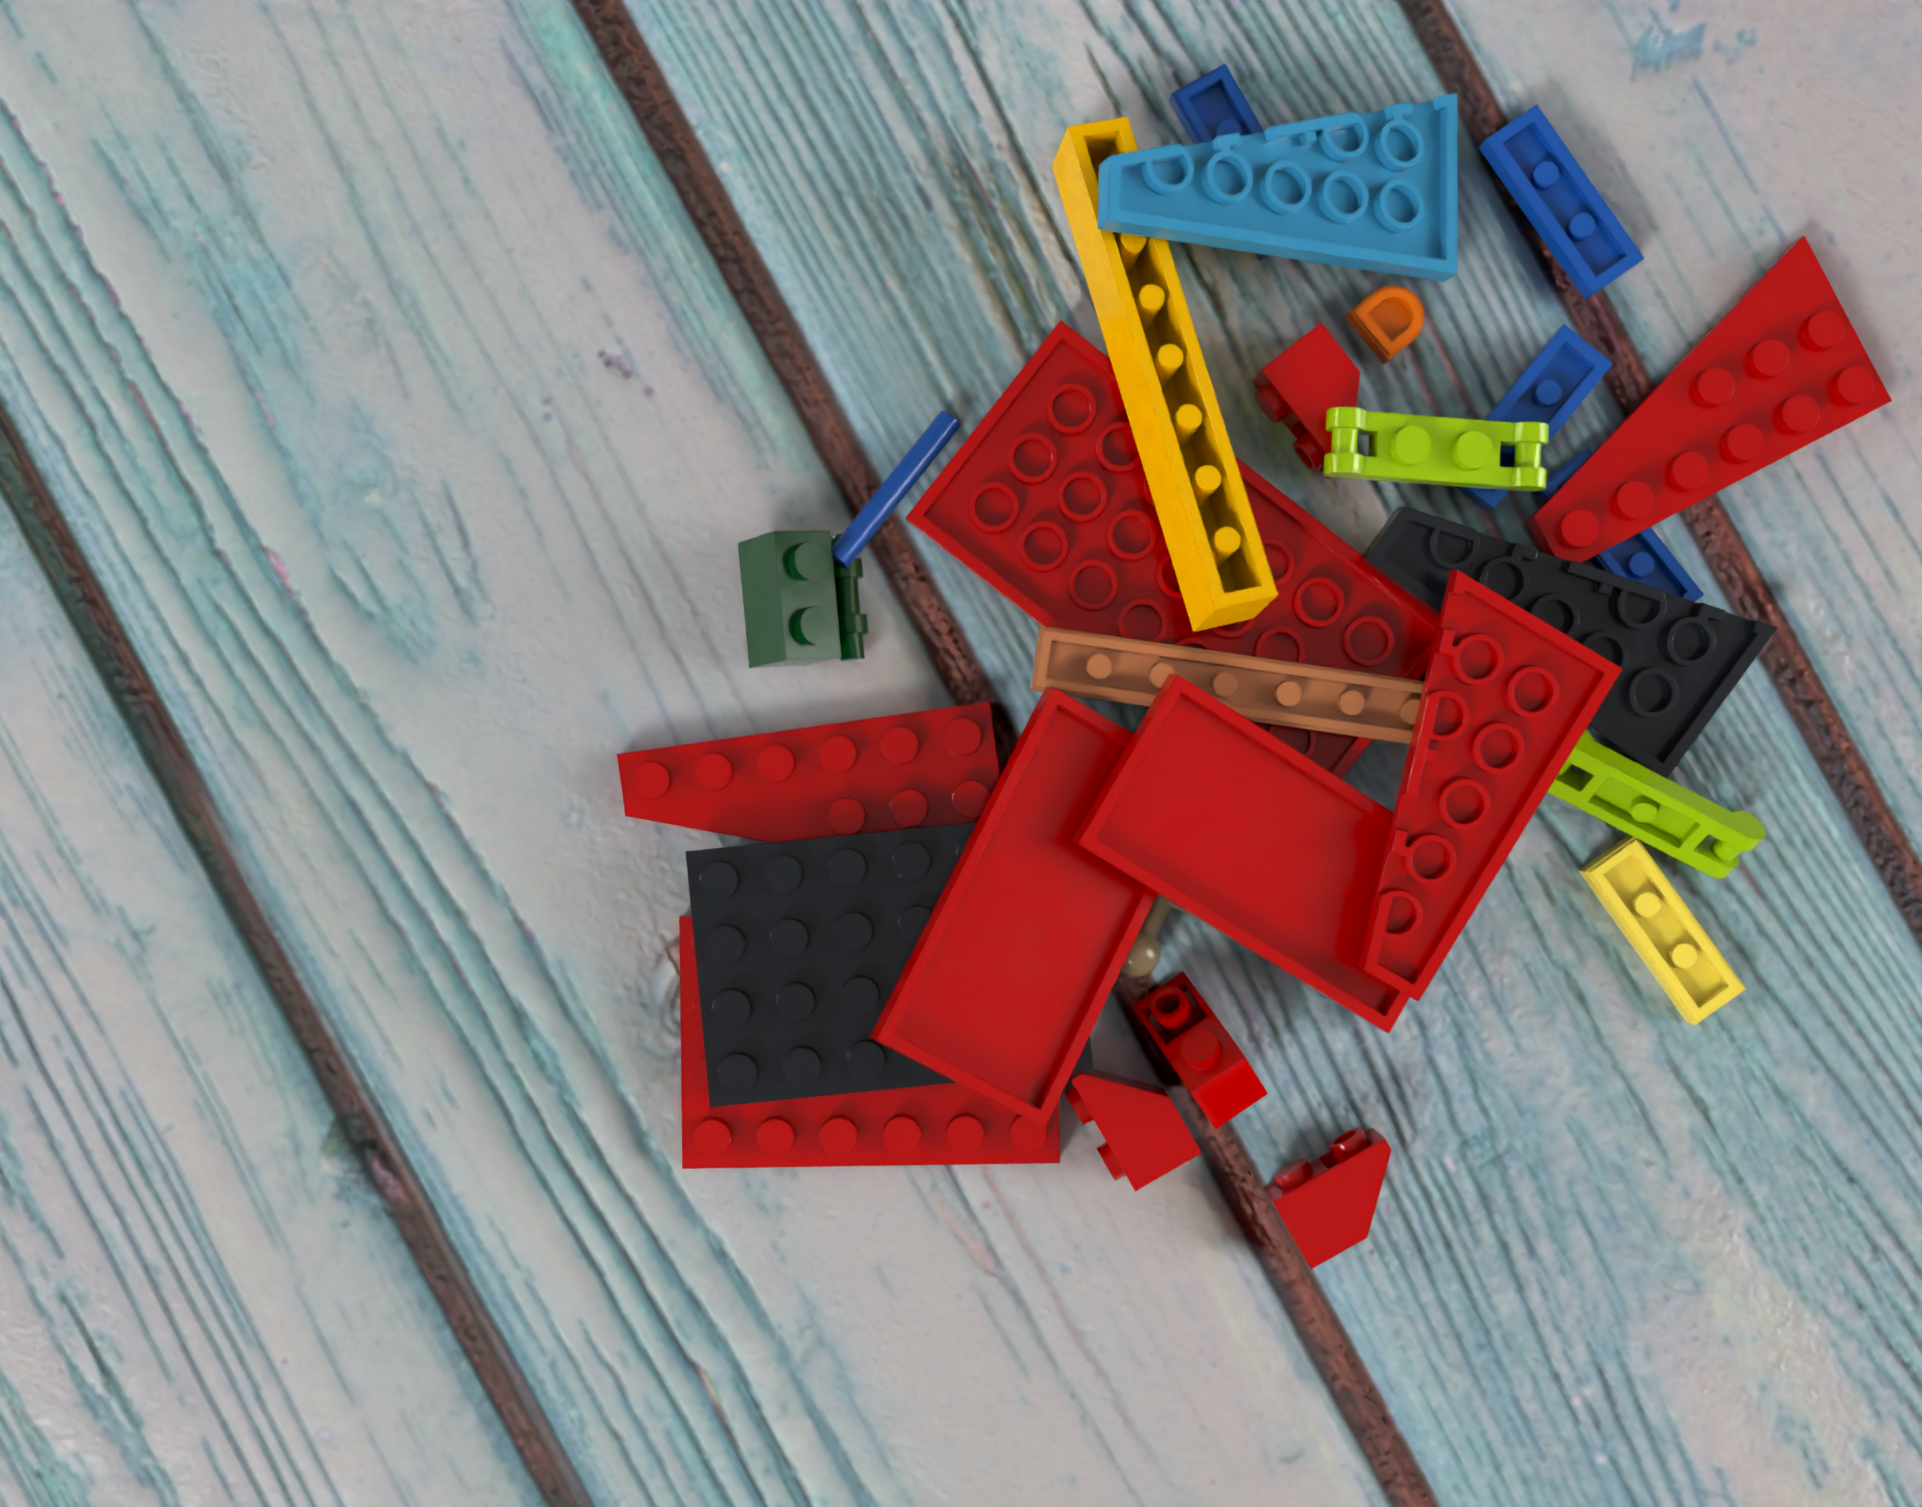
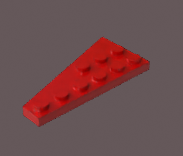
(1741, 398)

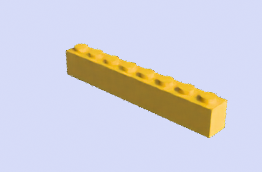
(1166, 394)

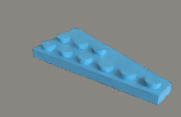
(1317, 190)

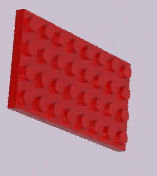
(1066, 529)

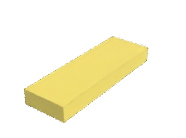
(1662, 929)

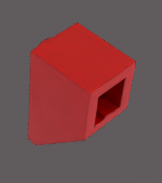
(1302, 386)
(1200, 1050)
(1138, 1123)
(1334, 1197)

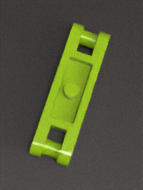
(1435, 450)
(1656, 809)

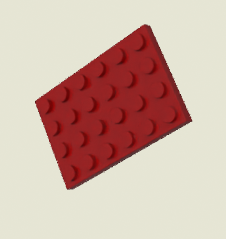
(851, 1129)

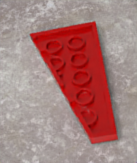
(1486, 744)
(822, 778)

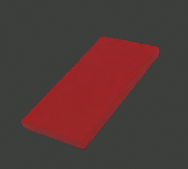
(1249, 842)
(1024, 925)

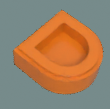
(1388, 320)

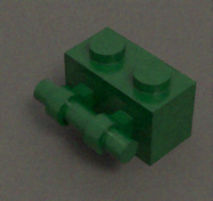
(799, 600)

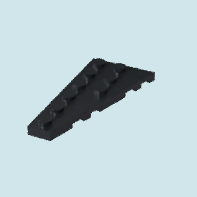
(1672, 651)

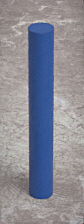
(894, 489)

